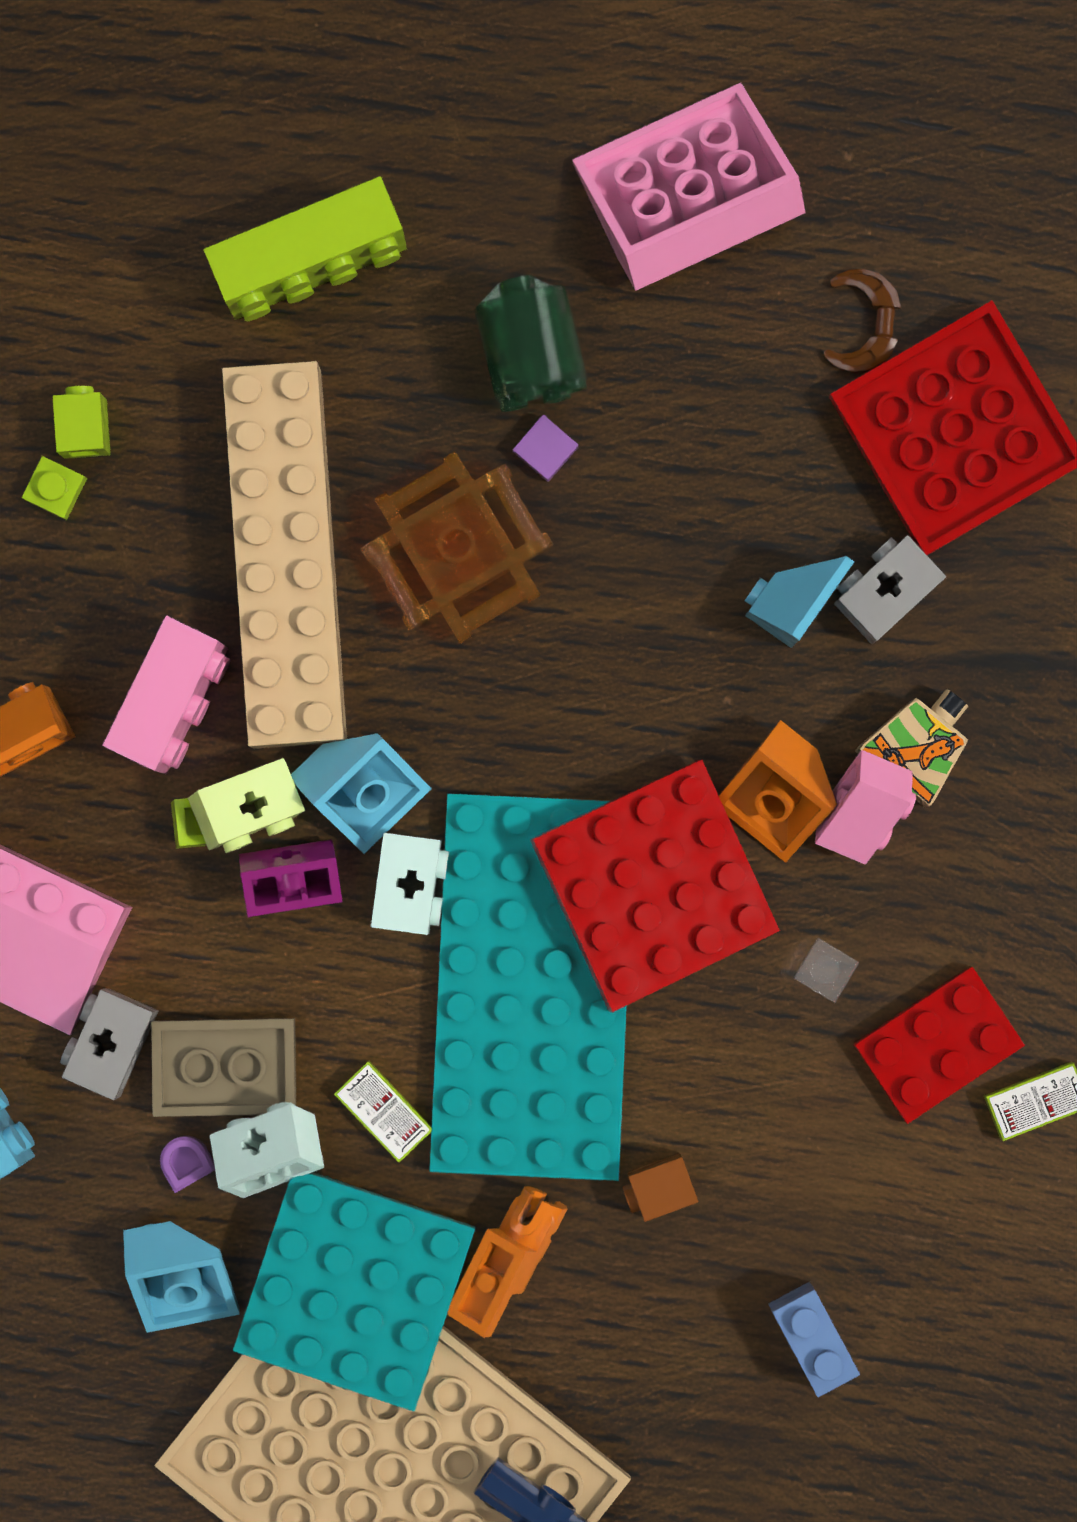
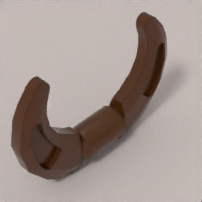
(886, 299)

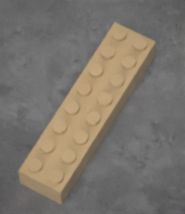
(284, 555)

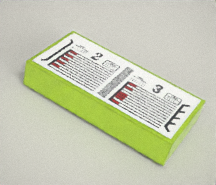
(1034, 1101)
(384, 1111)

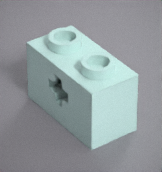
(391, 906)
(266, 1150)

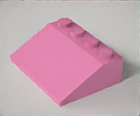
(690, 186)
(52, 940)

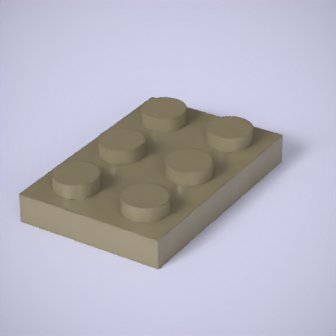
(222, 1066)

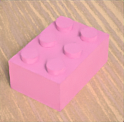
(167, 696)

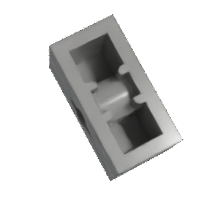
(914, 577)
(107, 1071)

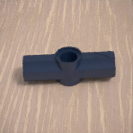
(521, 1498)

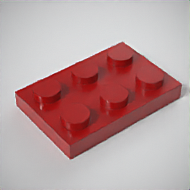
(939, 1044)

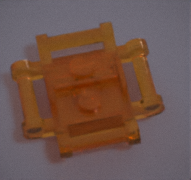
(457, 546)

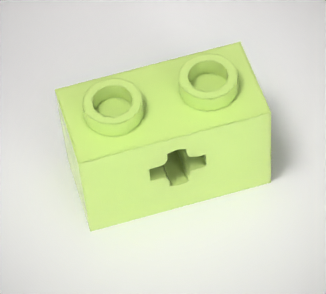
(266, 786)

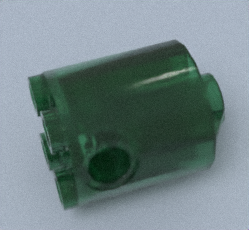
(530, 343)

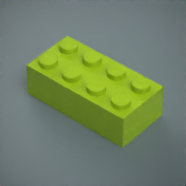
(307, 250)

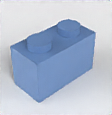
(814, 1339)

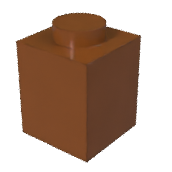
(660, 1188)

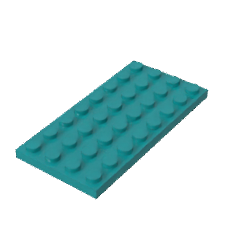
(521, 1029)

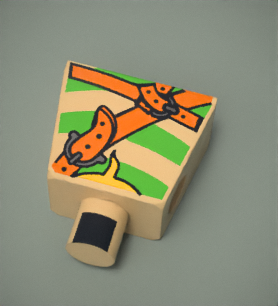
(922, 743)

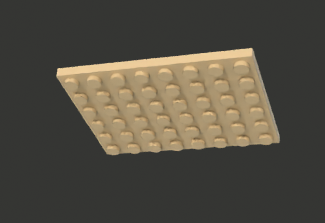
(315, 1452)

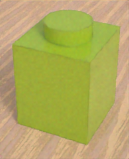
(81, 423)

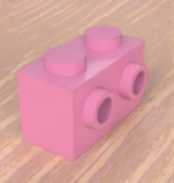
(868, 806)

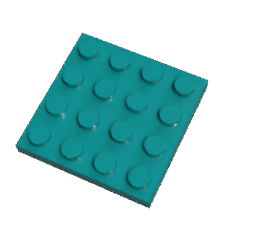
(354, 1289)

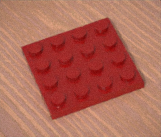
(957, 428)
(655, 885)

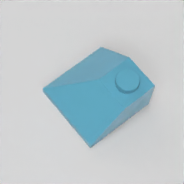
(794, 598)
(360, 787)
(176, 1277)

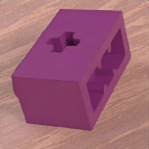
(290, 878)

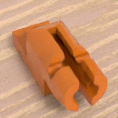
(505, 1261)

